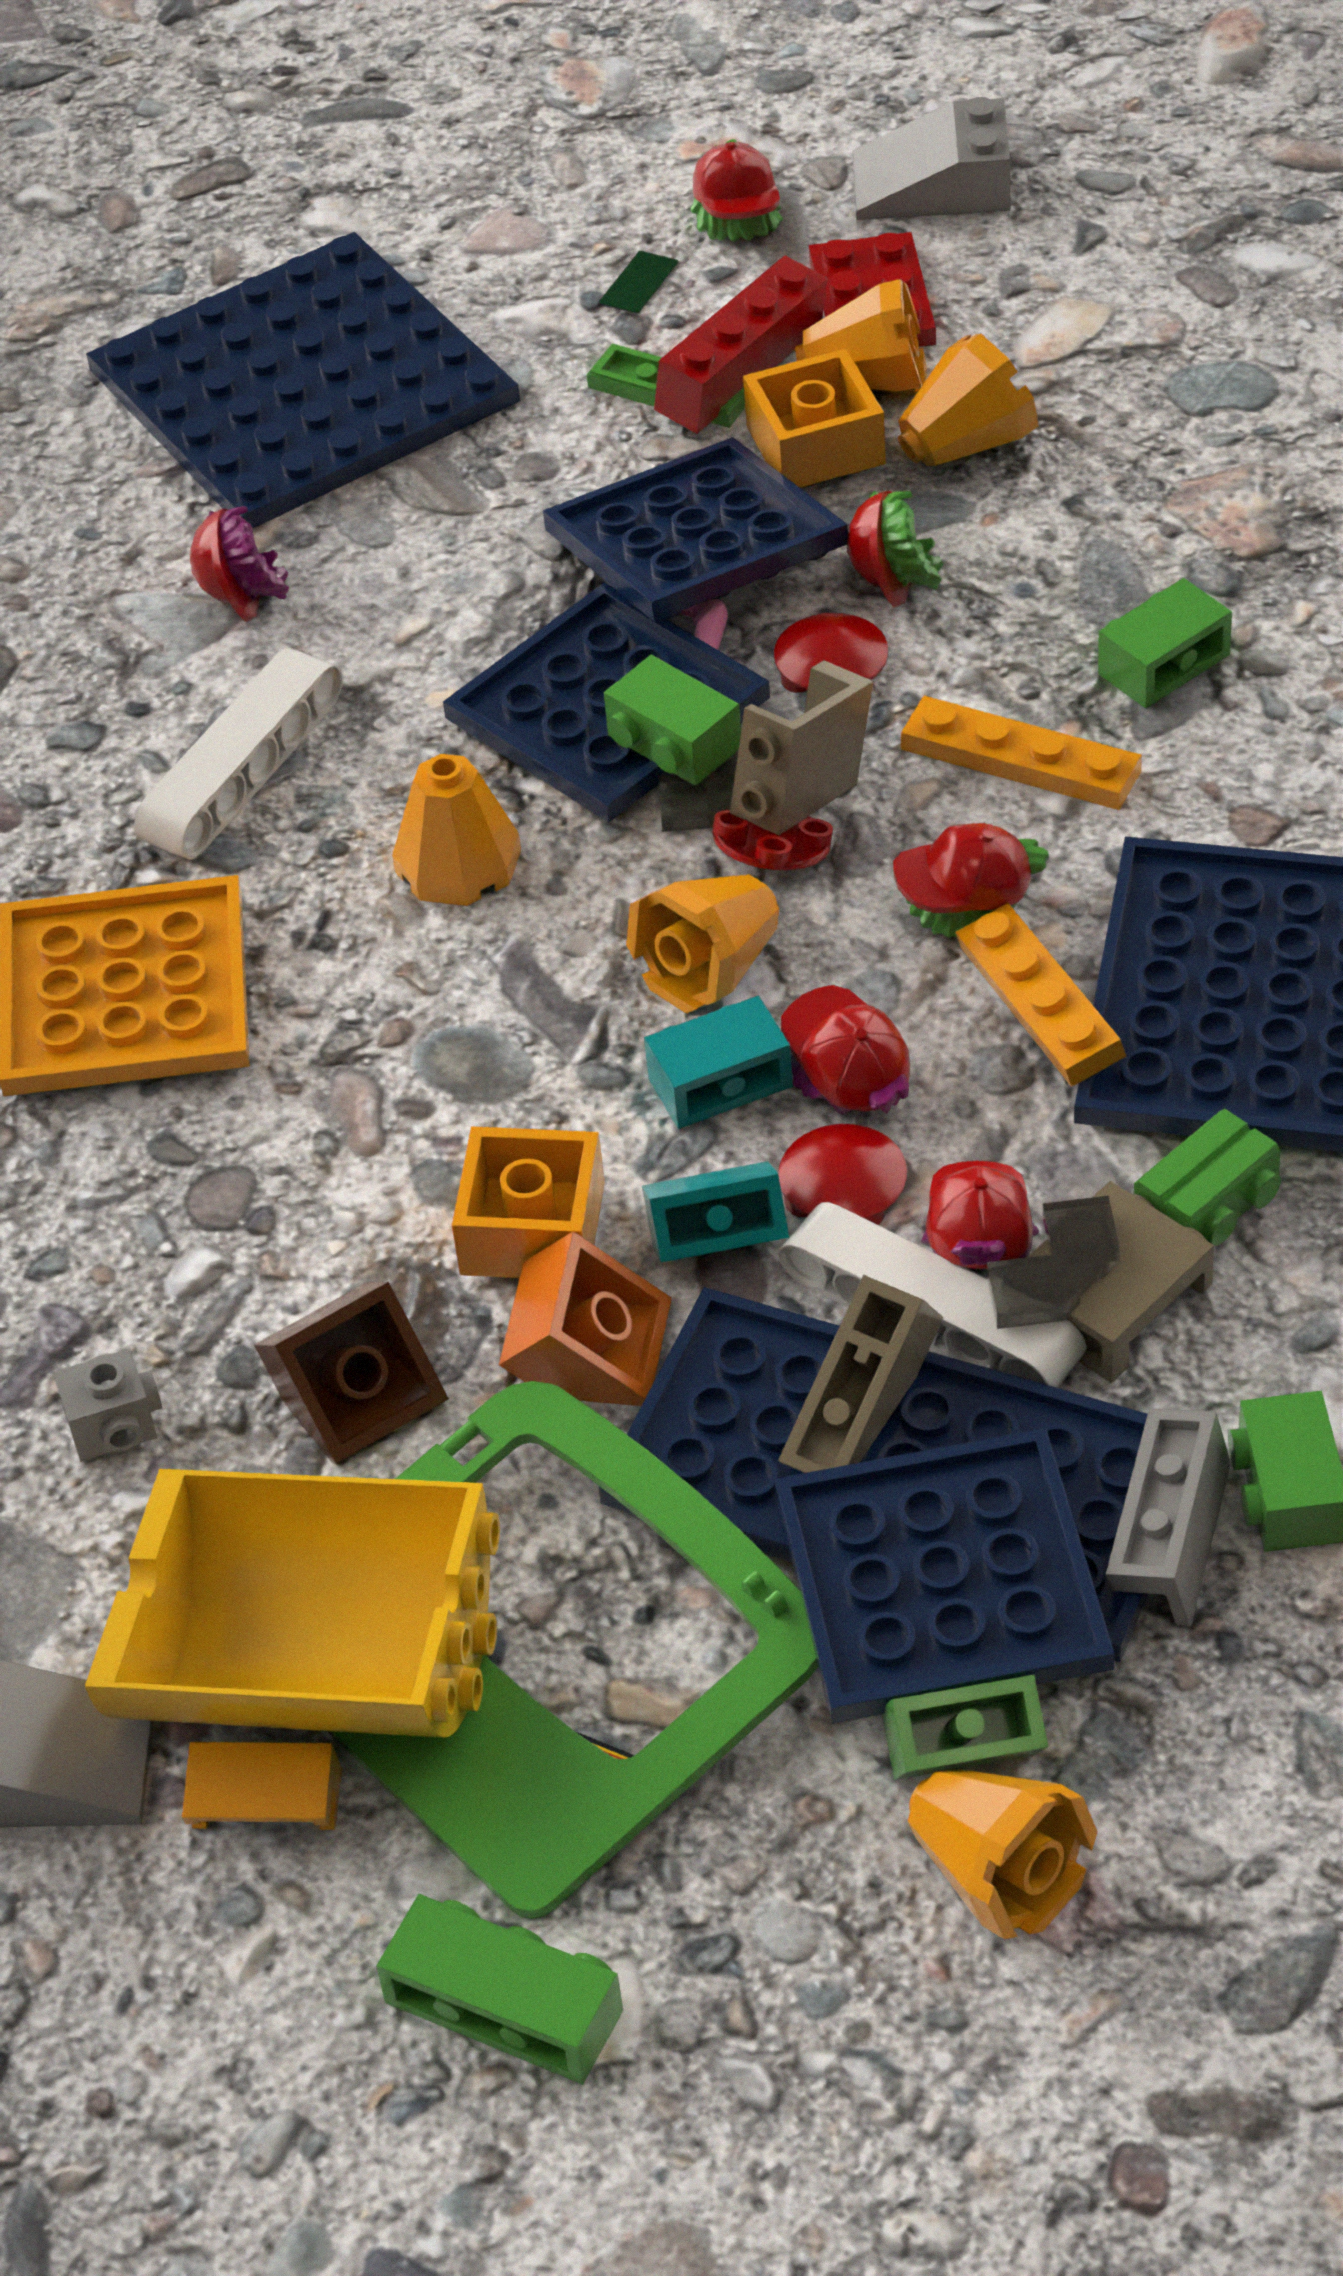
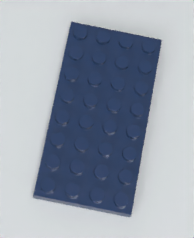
(747, 1370)

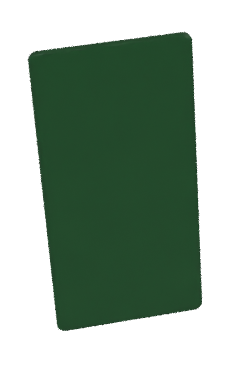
(638, 281)

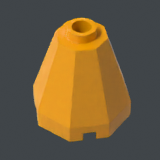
(879, 336)
(966, 405)
(454, 834)
(701, 936)
(1004, 1844)

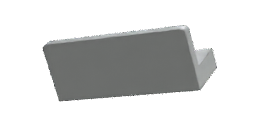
(1171, 1509)

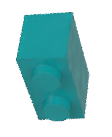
(718, 1061)
(715, 1211)

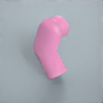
(709, 619)

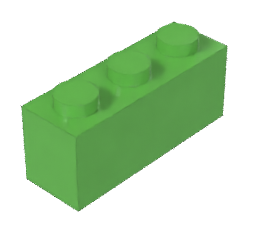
(501, 1987)

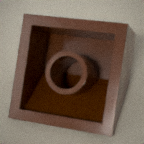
(352, 1370)

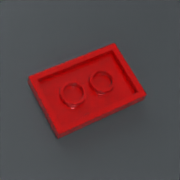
(866, 262)

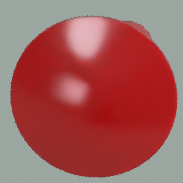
(830, 637)
(794, 849)
(843, 1167)

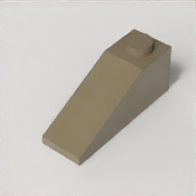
(862, 1377)

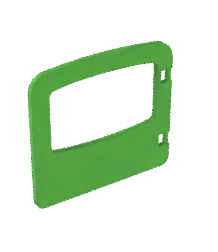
(517, 1786)

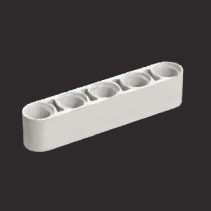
(238, 753)
(838, 1247)

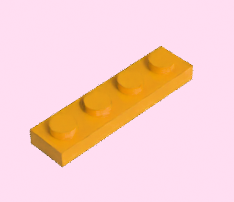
(1021, 752)
(1040, 995)

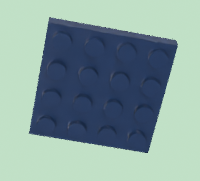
(695, 528)
(548, 701)
(942, 1572)

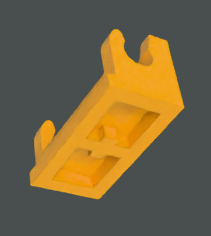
(261, 1783)

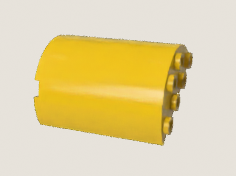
(302, 1605)

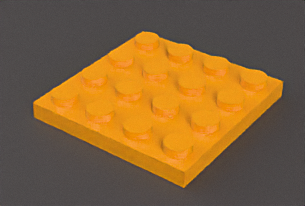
(122, 986)

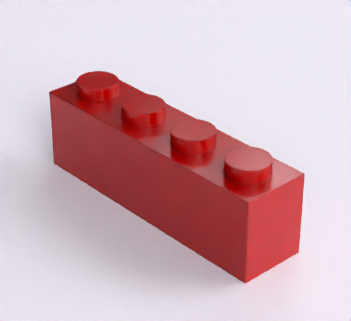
(741, 338)

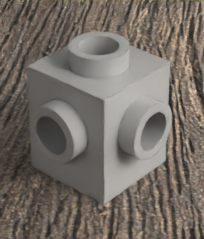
(108, 1404)

